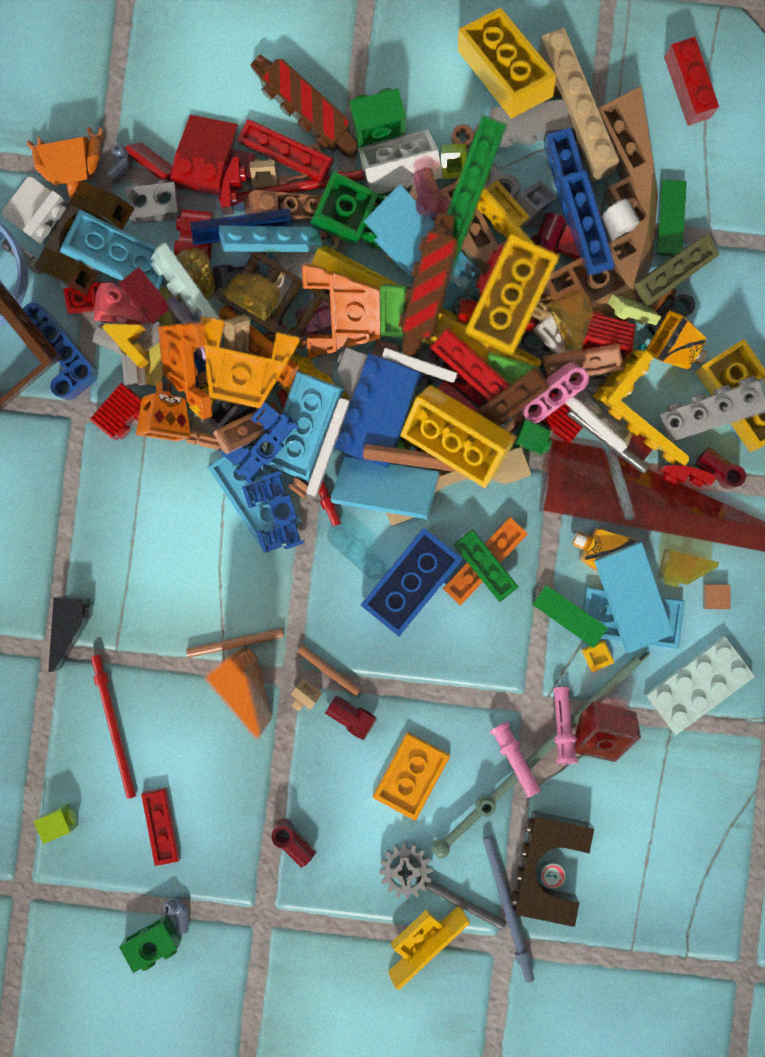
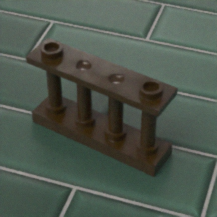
(274, 322)

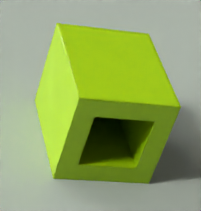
(453, 160)
(56, 823)

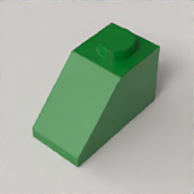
(533, 438)

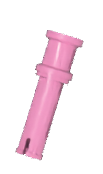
(564, 738)
(510, 748)

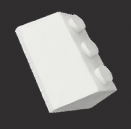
(397, 159)

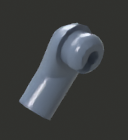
(122, 164)
(180, 911)

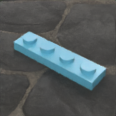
(269, 239)

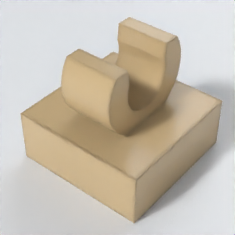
(263, 173)
(305, 695)

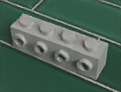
(715, 410)

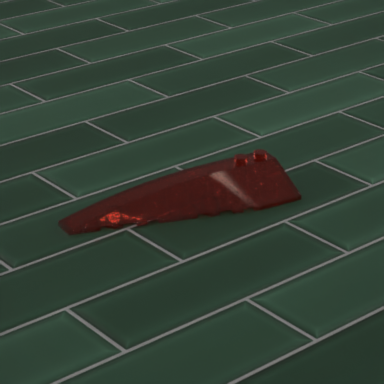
(583, 488)

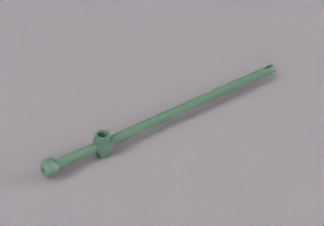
(441, 847)

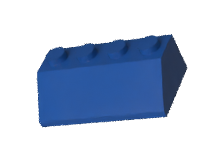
(378, 407)

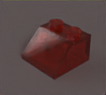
(606, 731)

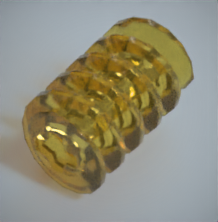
(198, 268)

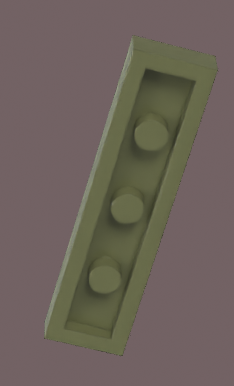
(676, 269)

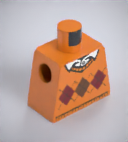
(163, 415)

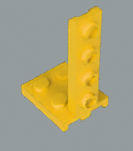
(619, 385)

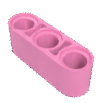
(566, 390)

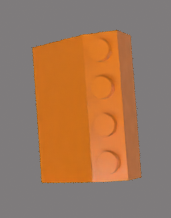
(243, 689)

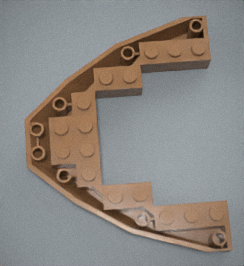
(631, 253)

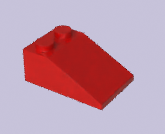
(204, 154)

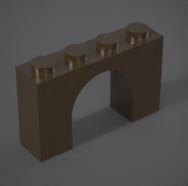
(97, 203)
(547, 833)

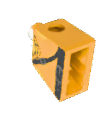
(677, 342)
(599, 545)

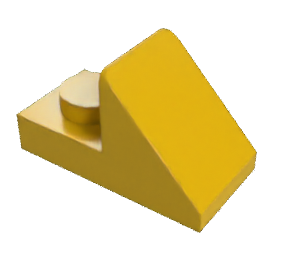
(126, 335)

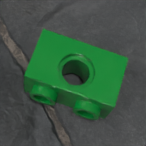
(160, 933)

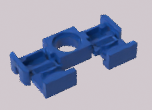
(278, 430)
(274, 490)

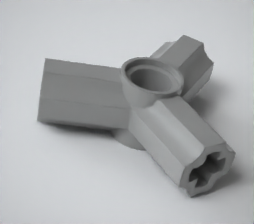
(132, 373)

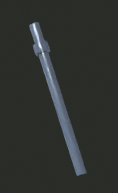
(522, 954)

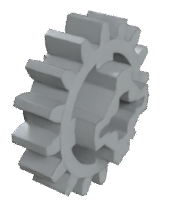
(396, 871)

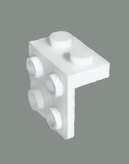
(35, 209)

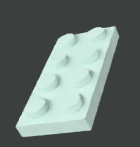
(181, 284)
(699, 685)

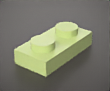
(637, 311)

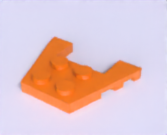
(353, 310)
(177, 351)

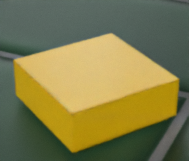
(598, 656)

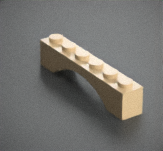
(593, 140)
(512, 469)

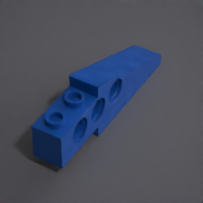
(578, 201)

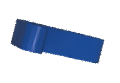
(61, 343)

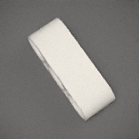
(619, 220)

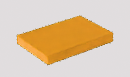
(411, 776)

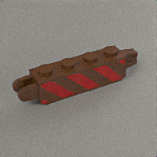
(306, 104)
(430, 284)

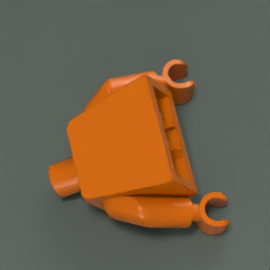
(68, 160)

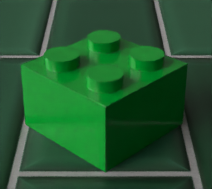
(378, 117)
(344, 208)

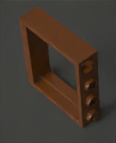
(31, 337)

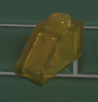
(253, 294)
(572, 317)
(683, 568)

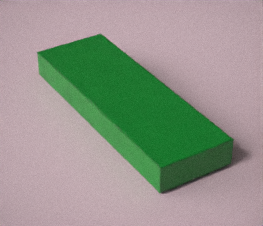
(671, 217)
(485, 565)
(570, 616)

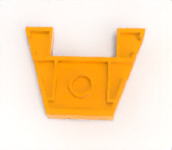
(239, 375)

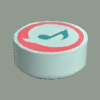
(552, 874)

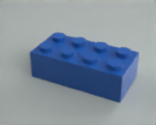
(411, 582)

